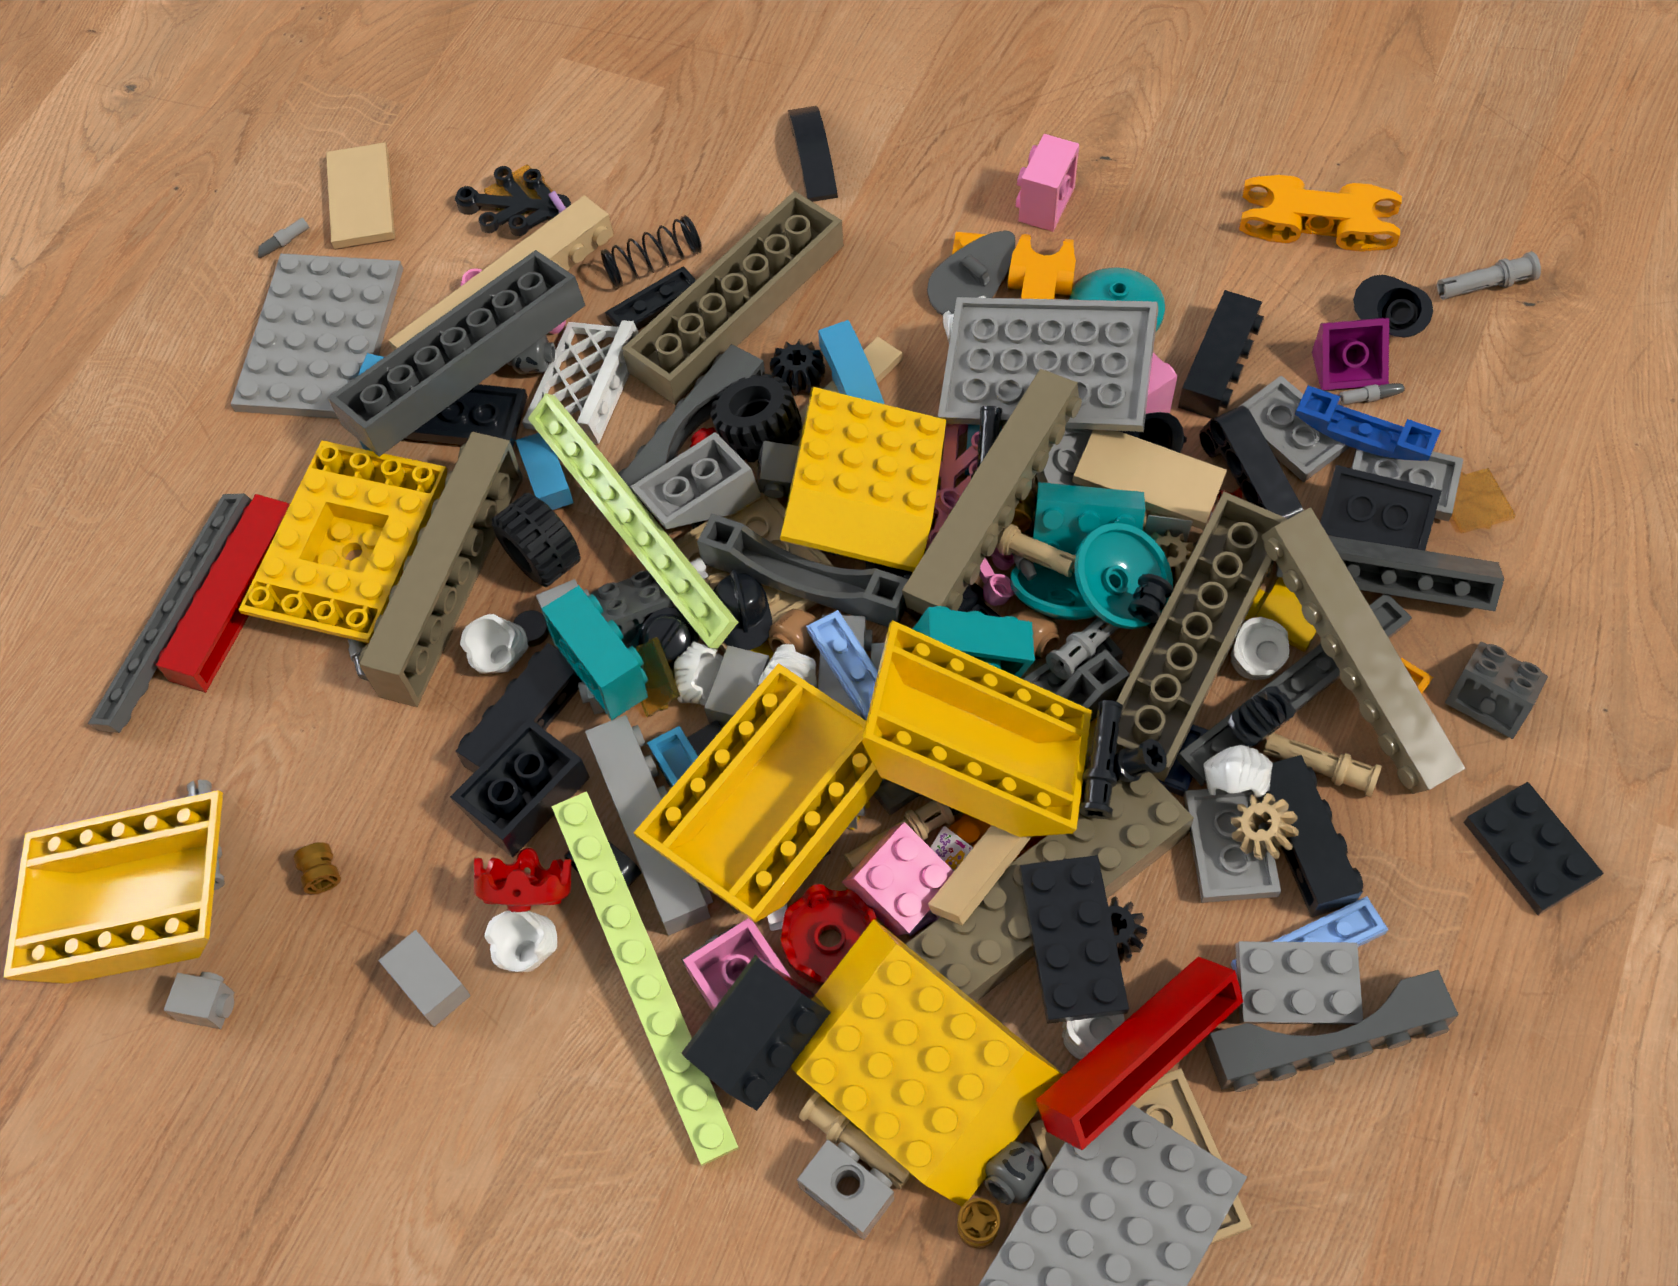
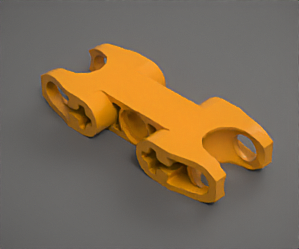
(1345, 215)
(1039, 274)

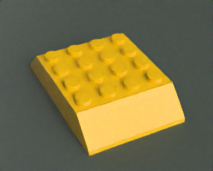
(864, 480)
(976, 737)
(766, 796)
(116, 892)
(921, 1065)

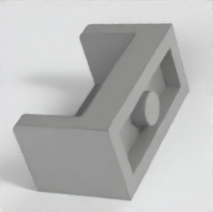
(734, 683)
(424, 978)

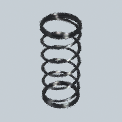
(691, 236)

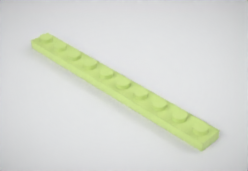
(633, 522)
(644, 978)

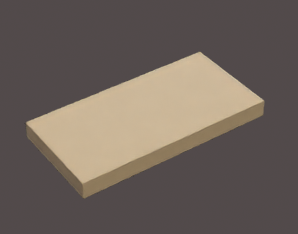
(360, 195)
(1170, 480)

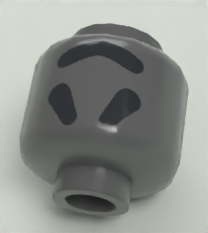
(535, 358)
(1015, 1173)

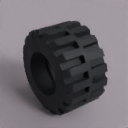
(756, 412)
(536, 539)

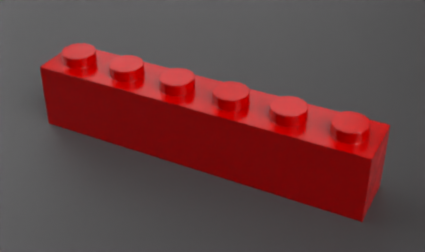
(214, 616)
(1139, 1052)

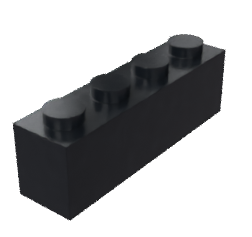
(1220, 355)
(536, 694)
(1318, 852)

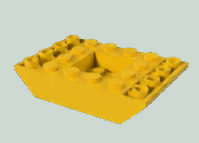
(344, 505)

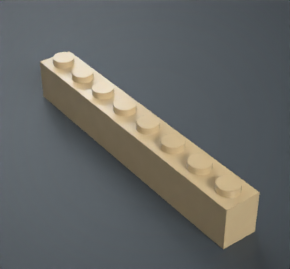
(562, 239)

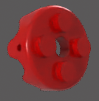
(520, 889)
(812, 915)

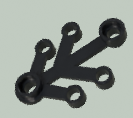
(470, 202)

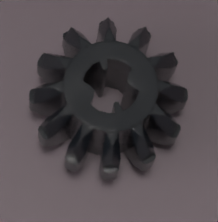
(798, 366)
(1261, 716)
(1128, 929)

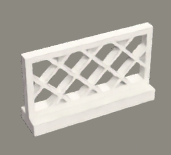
(606, 382)

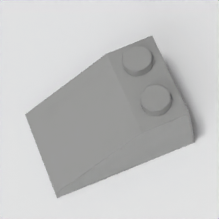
(697, 484)

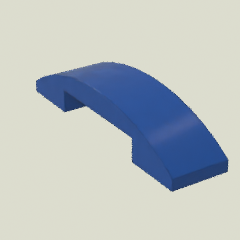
(1364, 431)

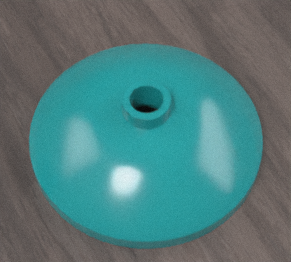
(1119, 285)
(1119, 555)
(1051, 594)

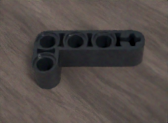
(1250, 461)

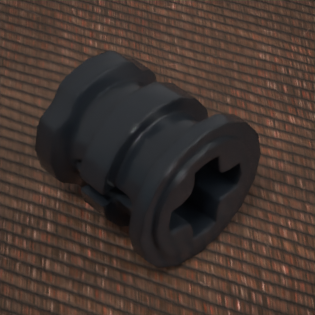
(1150, 598)

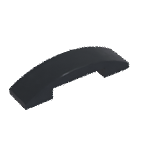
(813, 153)

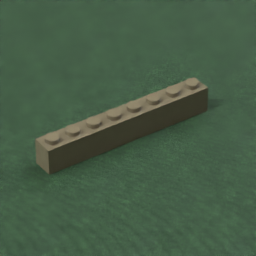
(993, 494)
(1362, 652)

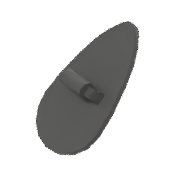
(971, 271)

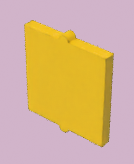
(1287, 611)

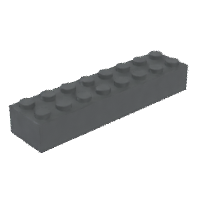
(456, 352)

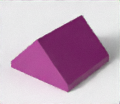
(1352, 353)

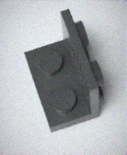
(632, 602)
(1497, 689)

